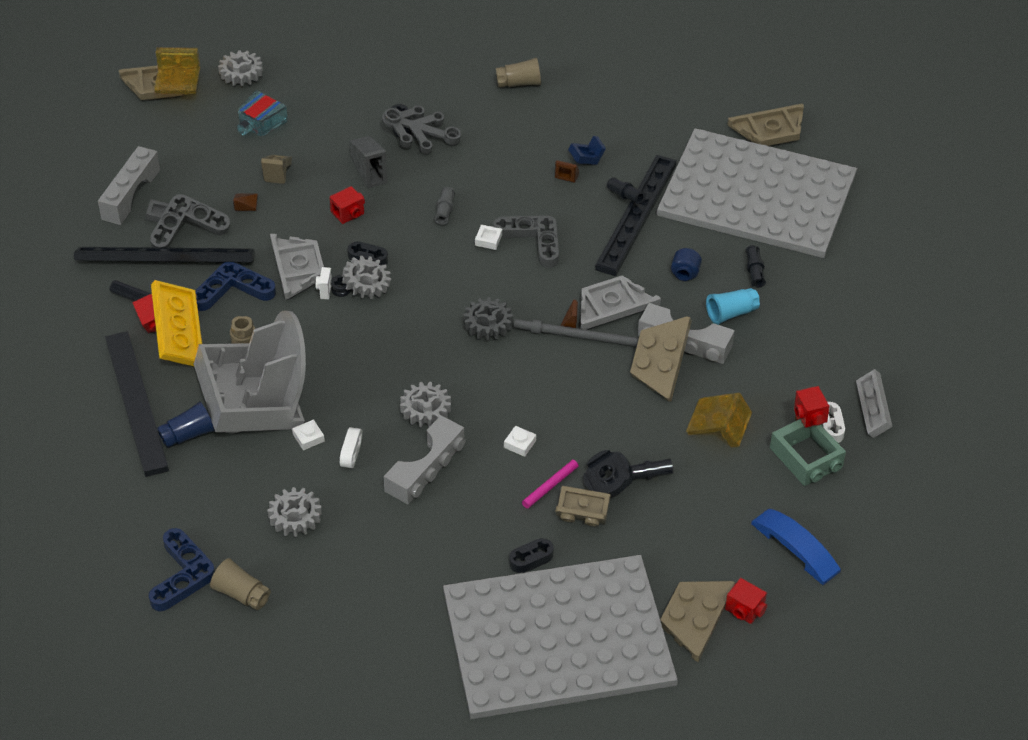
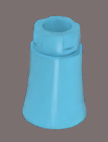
(731, 304)

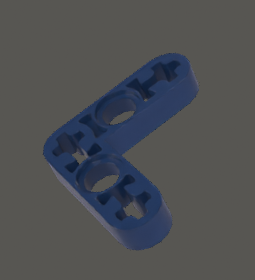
(224, 275)
(188, 573)

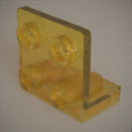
(177, 70)
(721, 413)

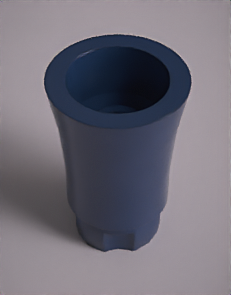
(186, 426)

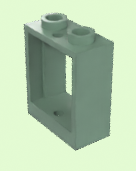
(786, 437)

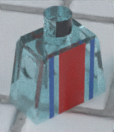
(261, 114)

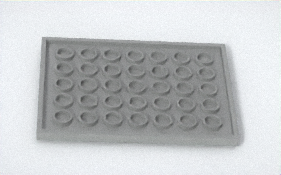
(758, 192)
(558, 636)

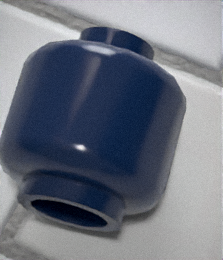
(686, 264)

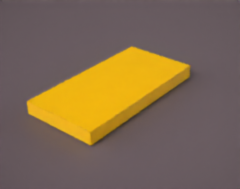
(176, 322)

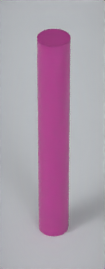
(549, 484)

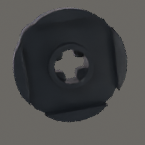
(612, 461)

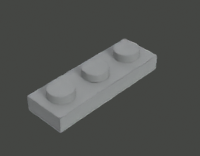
(874, 403)

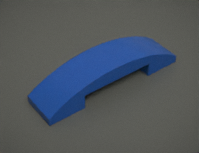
(800, 542)

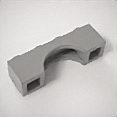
(117, 198)
(709, 343)
(408, 479)

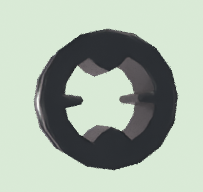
(336, 290)

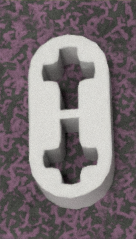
(836, 422)
(351, 447)

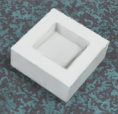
(488, 237)
(323, 283)
(308, 434)
(520, 441)

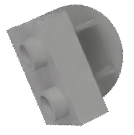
(257, 381)

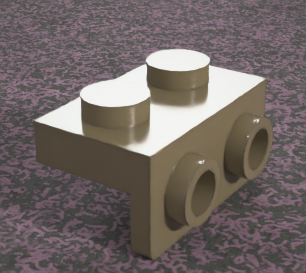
(583, 505)

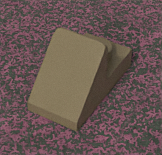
(275, 168)

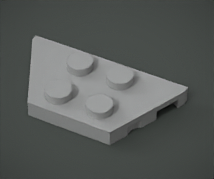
(297, 263)
(612, 301)

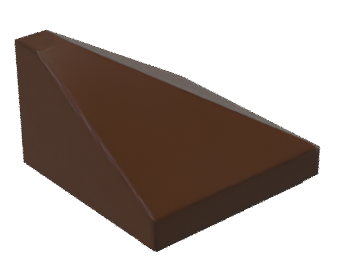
(566, 171)
(245, 202)
(570, 318)

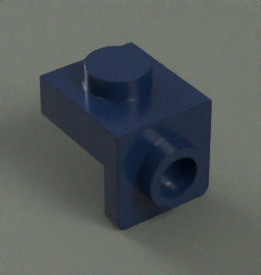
(588, 153)

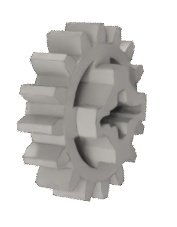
(240, 68)
(366, 277)
(425, 403)
(294, 511)

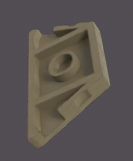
(142, 82)
(770, 126)
(660, 355)
(695, 613)

